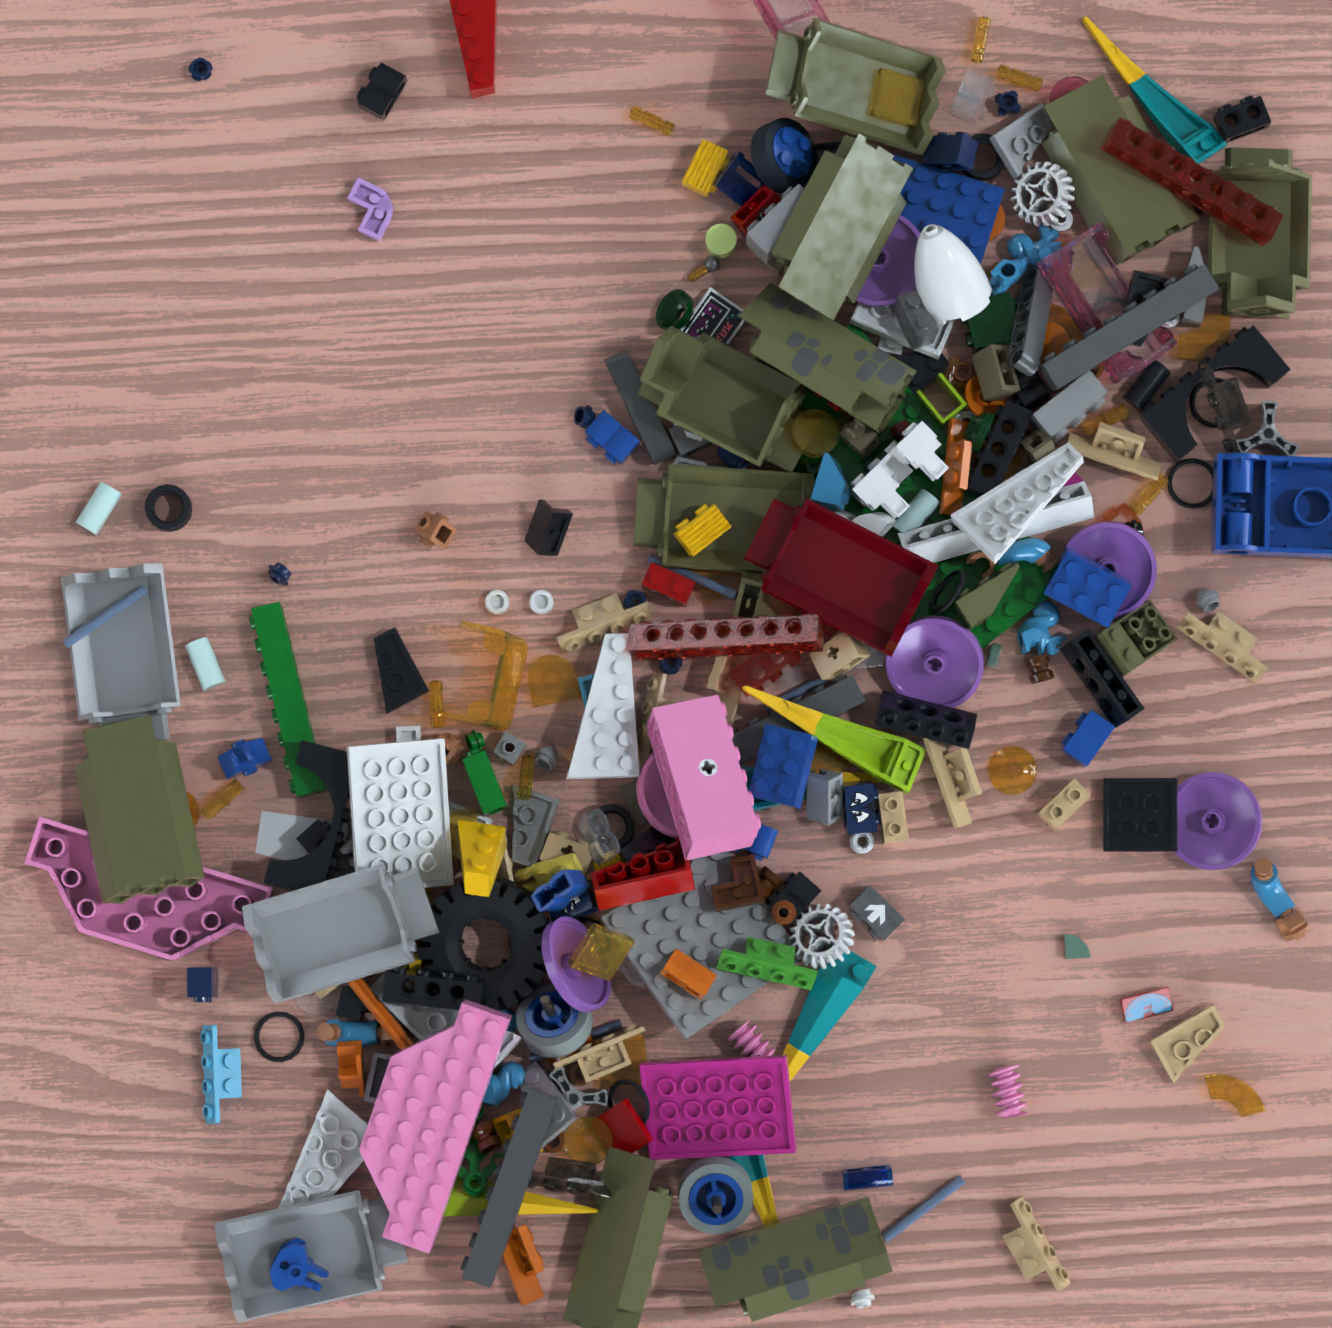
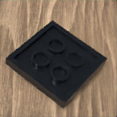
(1140, 814)

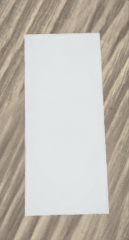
(279, 833)

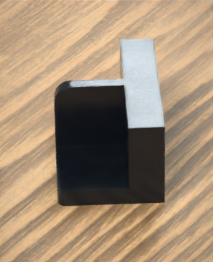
(548, 529)

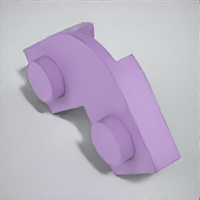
(378, 206)

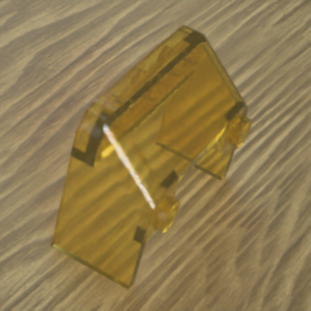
(499, 712)

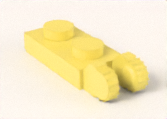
(546, 869)

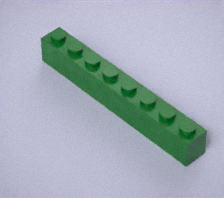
(286, 693)

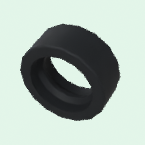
(991, 173)
(157, 493)
(625, 815)

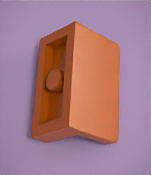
(688, 974)

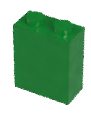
(484, 782)

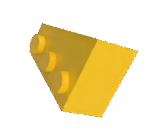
(480, 855)

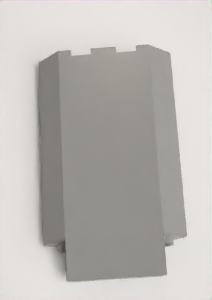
(128, 661)
(338, 930)
(340, 1235)

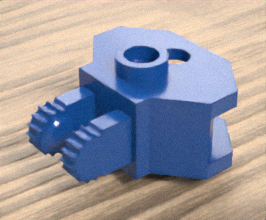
(244, 758)
(296, 1270)

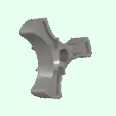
(1268, 434)
(575, 1097)

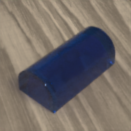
(867, 1177)

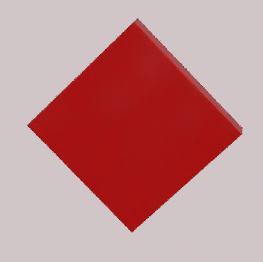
(626, 1127)

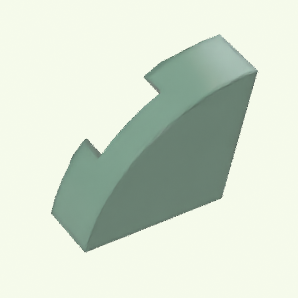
(1075, 947)

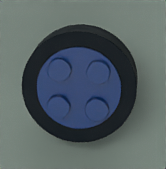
(783, 154)

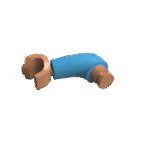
(1026, 549)
(1273, 895)
(367, 1031)

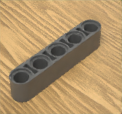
(1030, 322)
(640, 409)

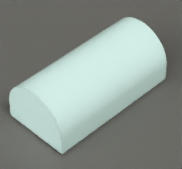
(98, 508)
(918, 513)
(205, 663)

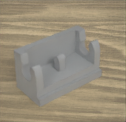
(825, 796)

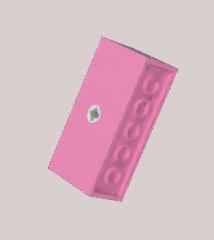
(703, 777)

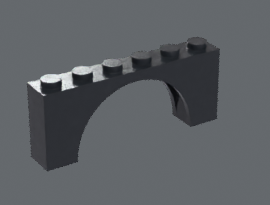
(1247, 354)
(315, 867)

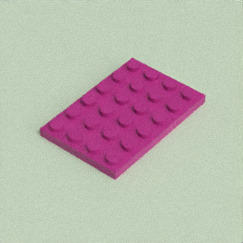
(719, 1107)

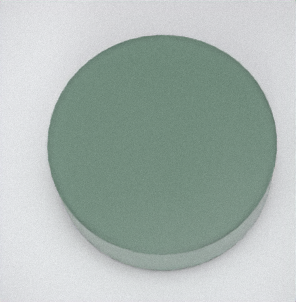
(994, 655)

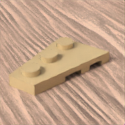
(1185, 1040)

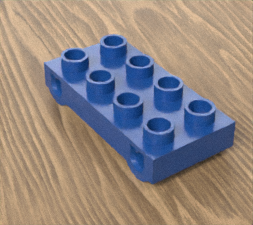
(1272, 505)

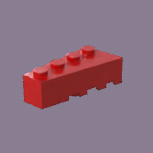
(476, 34)
(644, 877)

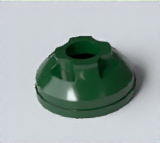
(672, 307)
(978, 430)

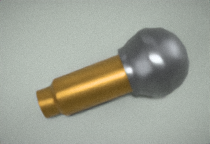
(710, 264)

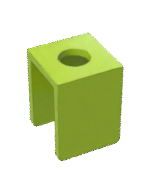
(953, 394)

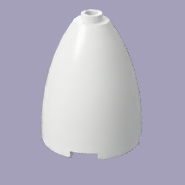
(949, 276)

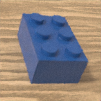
(1087, 587)
(783, 766)

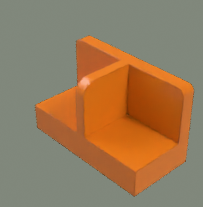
(351, 1065)

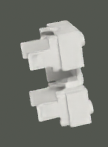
(885, 475)

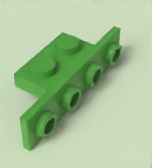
(767, 962)

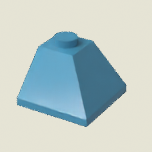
(831, 485)

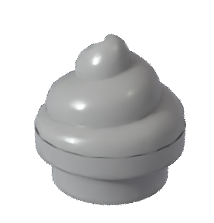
(1208, 600)
(546, 757)

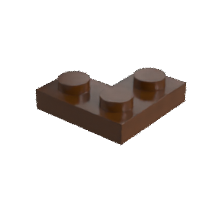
(744, 890)

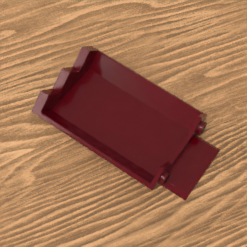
(840, 572)

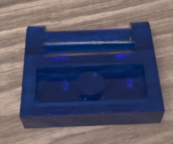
(734, 184)

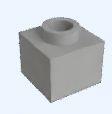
(511, 757)

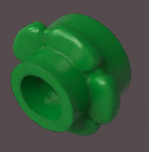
(474, 740)

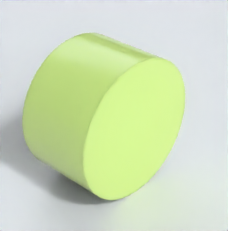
(721, 240)

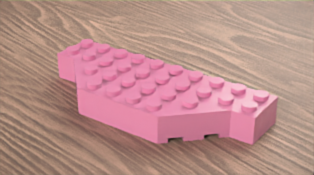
(160, 924)
(427, 1120)

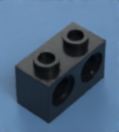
(1244, 124)

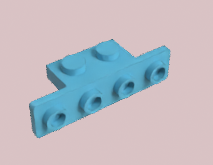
(221, 1074)

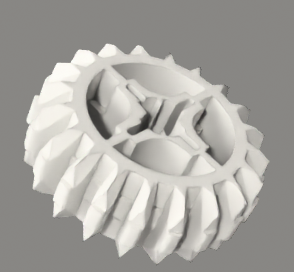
(1060, 202)
(829, 919)

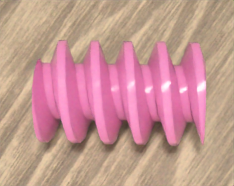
(750, 1041)
(1008, 1092)

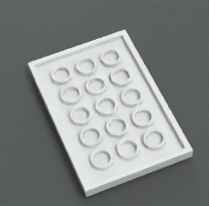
(401, 808)

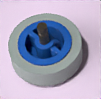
(550, 1024)
(715, 1195)

